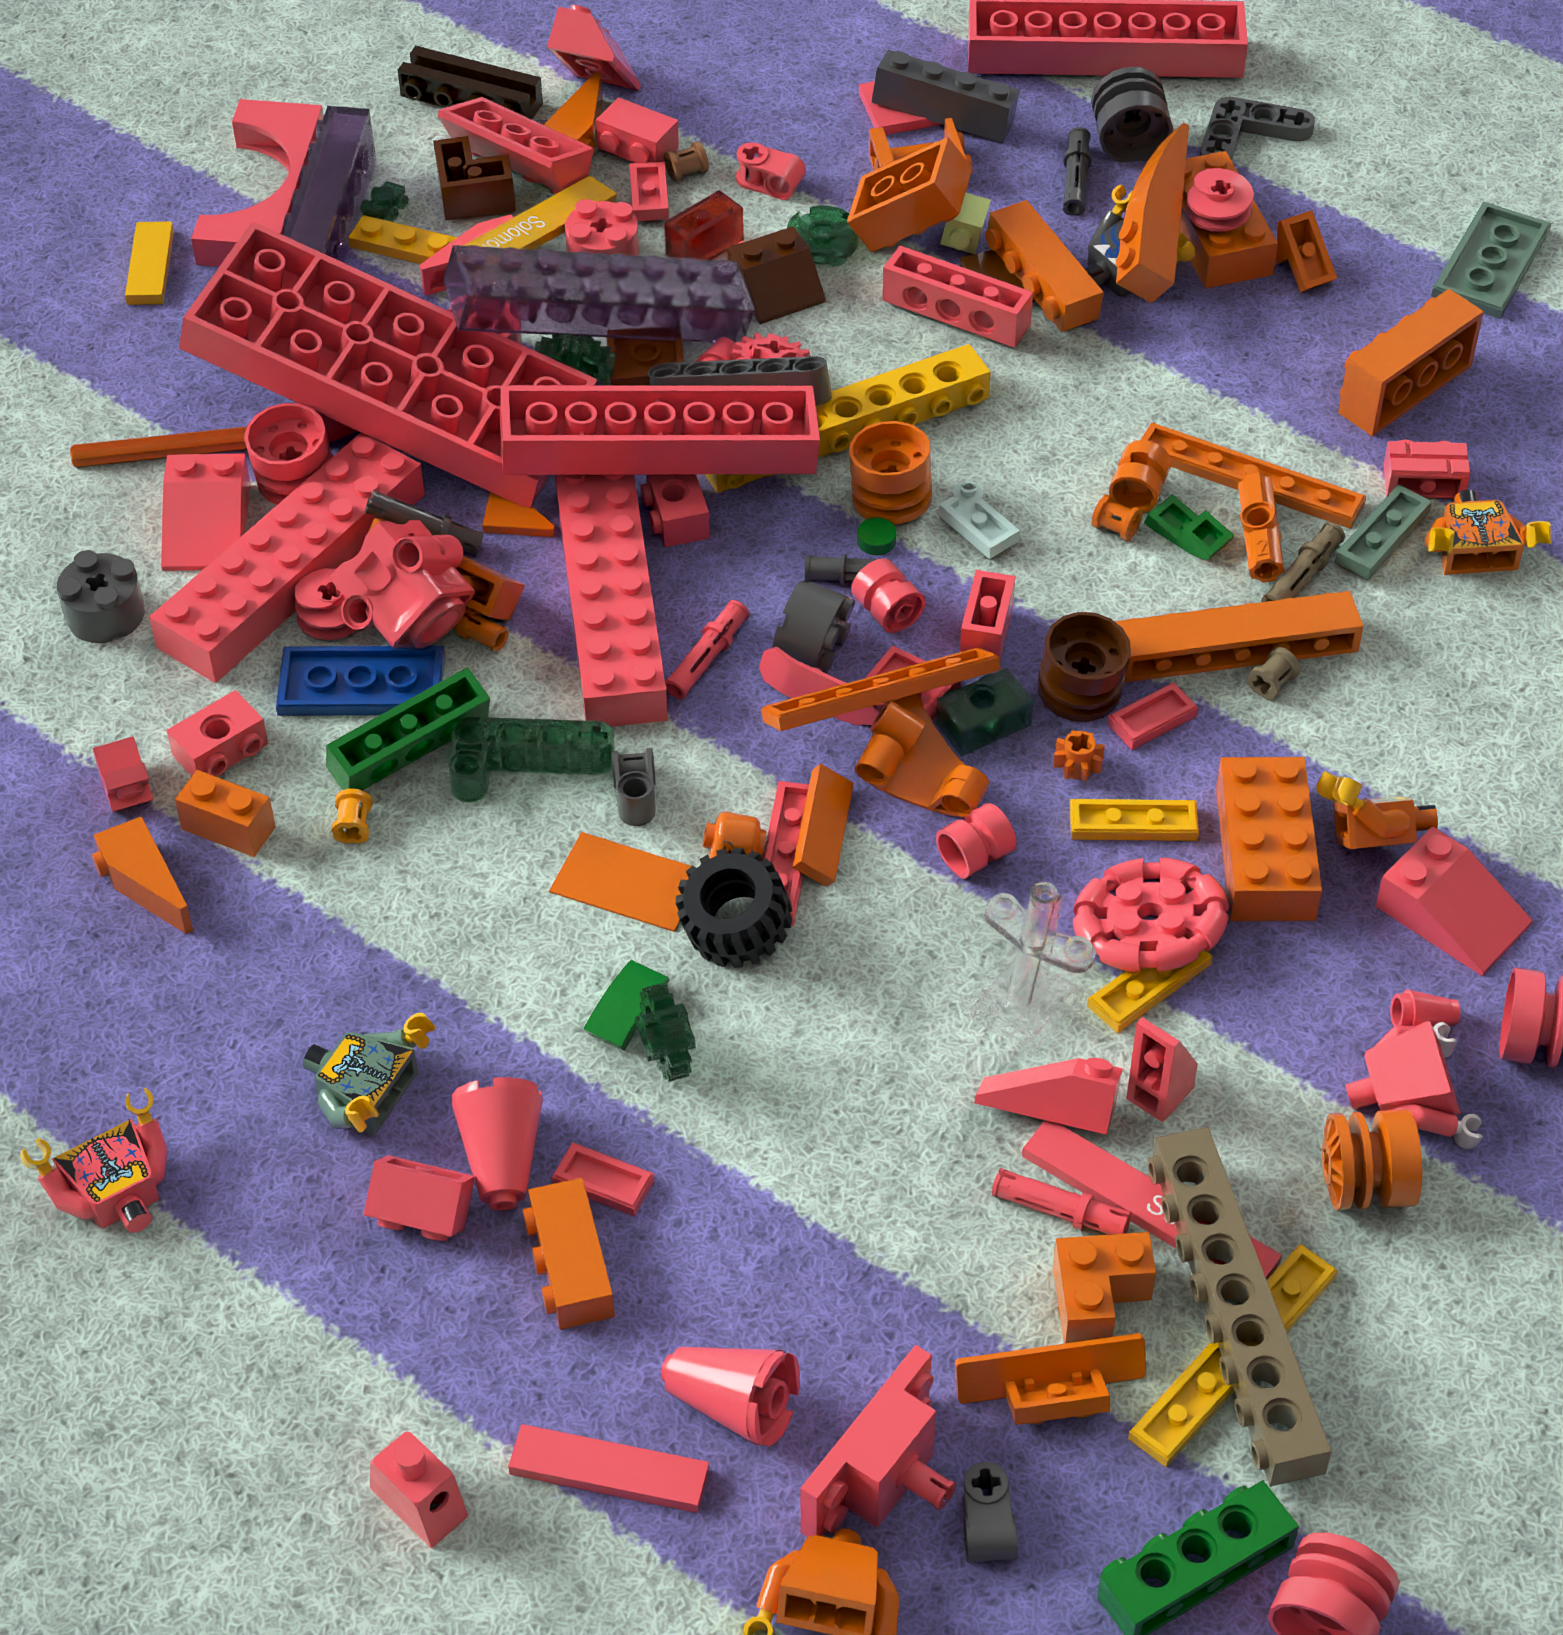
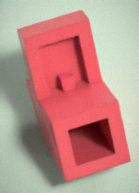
(122, 774)

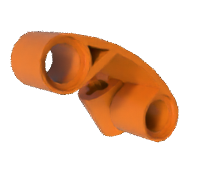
(915, 762)

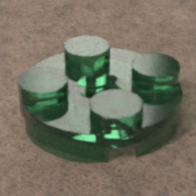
(830, 220)

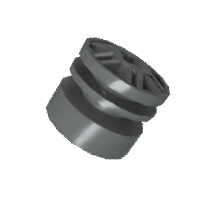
(1131, 114)

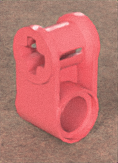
(770, 172)

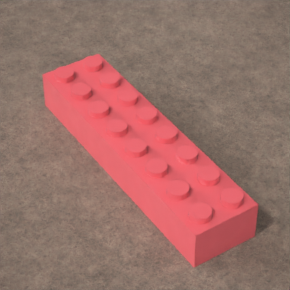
(1107, 35)
(658, 430)
(254, 580)
(611, 600)

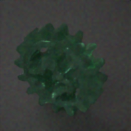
(579, 353)
(665, 1032)

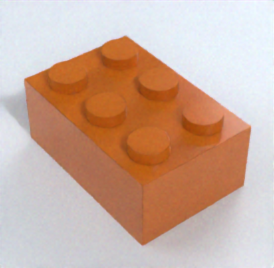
(910, 195)

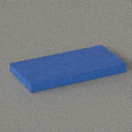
(354, 678)

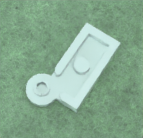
(978, 520)

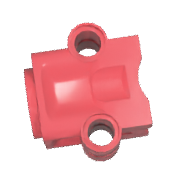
(404, 584)

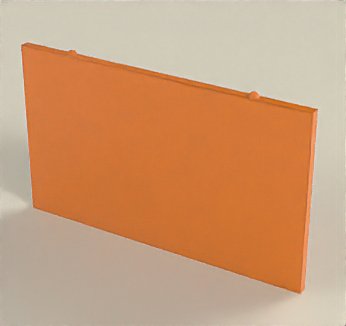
(622, 881)

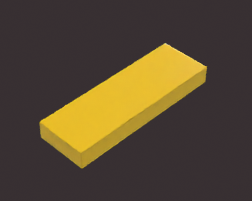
(149, 263)
(1134, 819)
(1136, 993)

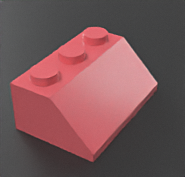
(588, 48)

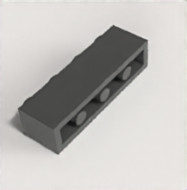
(943, 93)

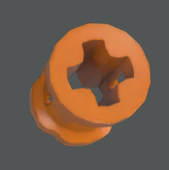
(1107, 508)

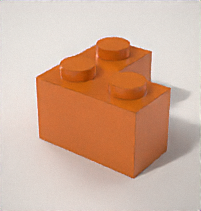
(1097, 1273)

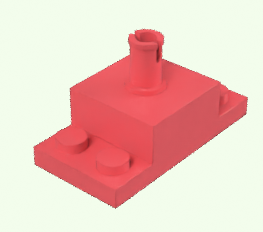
(880, 1455)

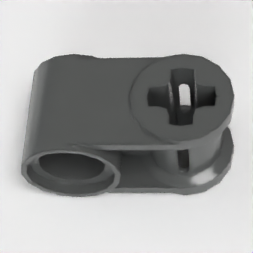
(634, 786)
(988, 1520)

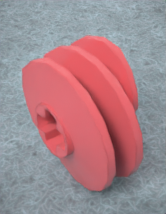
(1219, 200)
(320, 606)

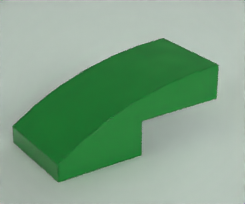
(1193, 533)
(617, 1010)

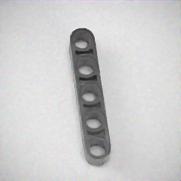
(748, 372)

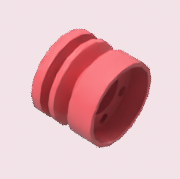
(286, 448)
(1531, 1018)
(1334, 1589)

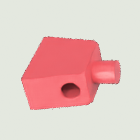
(410, 1479)

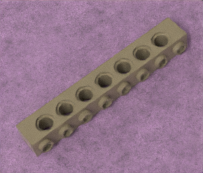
(1281, 1454)

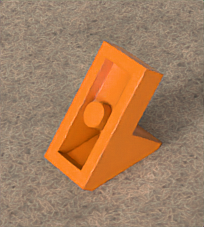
(1305, 249)

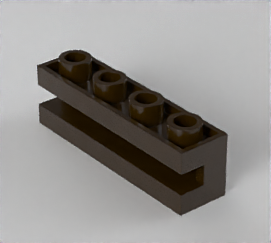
(451, 80)

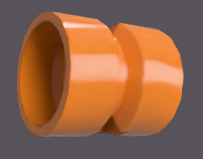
(1140, 475)

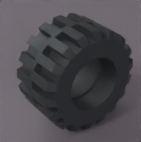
(725, 879)

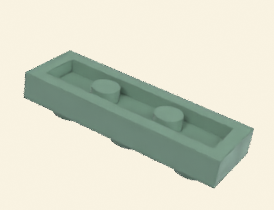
(1383, 532)

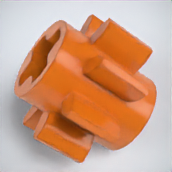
(1078, 755)

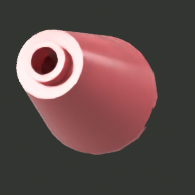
(499, 1136)
(736, 1387)

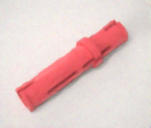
(729, 621)
(1051, 1200)

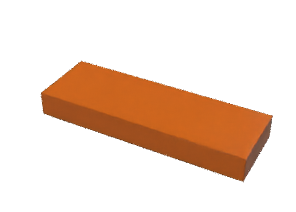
(823, 825)

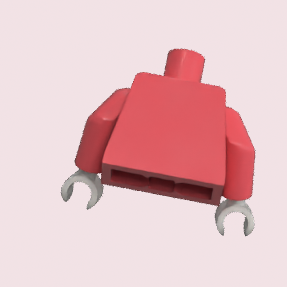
(1412, 1074)

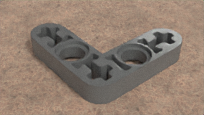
(1244, 120)

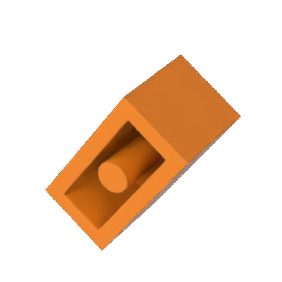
(225, 813)

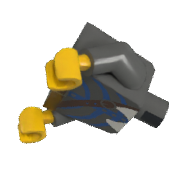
(1106, 244)

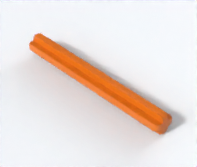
(158, 447)

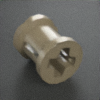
(1274, 673)

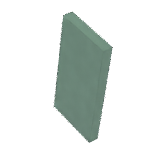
(1493, 258)

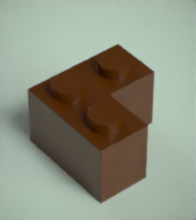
(472, 185)

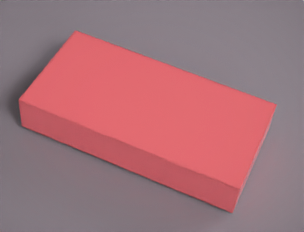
(1152, 716)
(605, 1178)

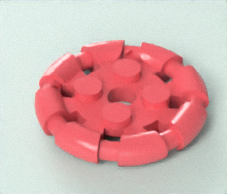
(1155, 942)

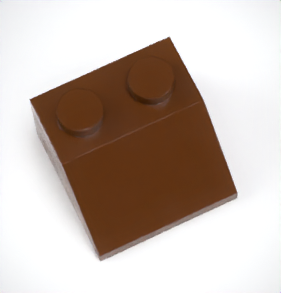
(778, 274)

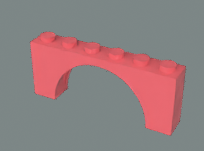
(277, 131)

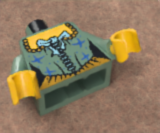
(367, 1074)

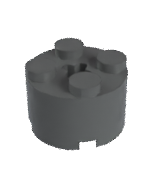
(100, 596)
(814, 624)

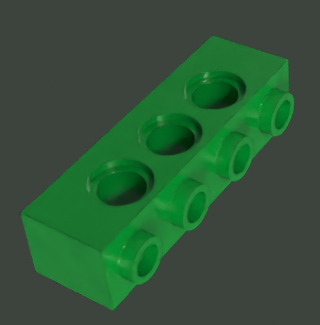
(405, 732)
(1144, 1609)

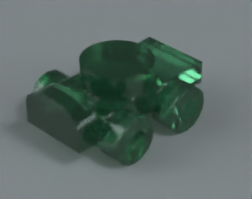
(383, 201)

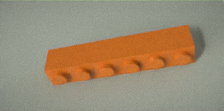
(1241, 635)

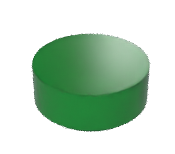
(876, 536)

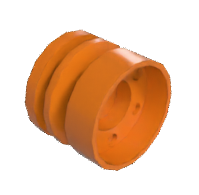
(891, 471)
(1379, 1159)

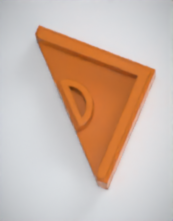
(510, 518)

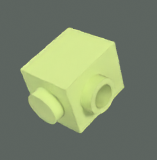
(966, 229)

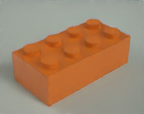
(1232, 254)
(1409, 361)
(1268, 839)

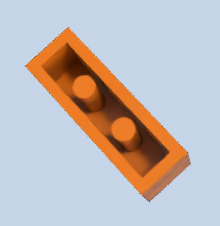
(568, 1254)

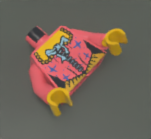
(109, 1174)

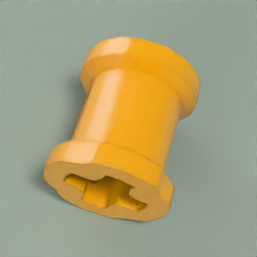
(352, 816)

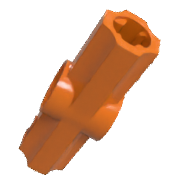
(1261, 527)

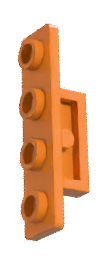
(1054, 1378)

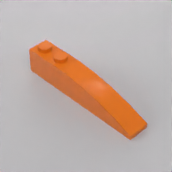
(1153, 221)

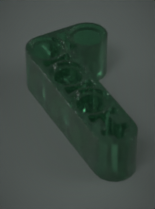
(524, 746)

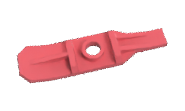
(799, 679)

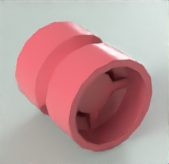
(887, 595)
(973, 842)

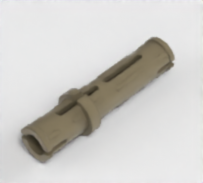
(1312, 558)

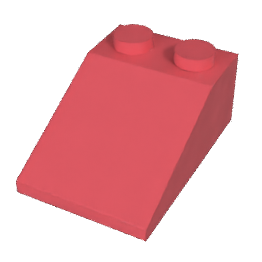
(202, 508)
(1452, 901)

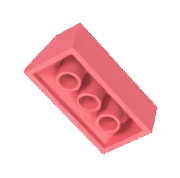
(532, 148)

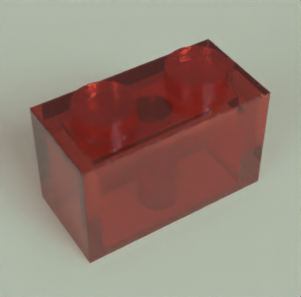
(705, 228)

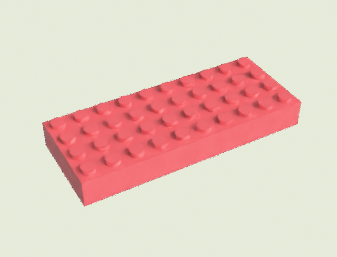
(367, 356)

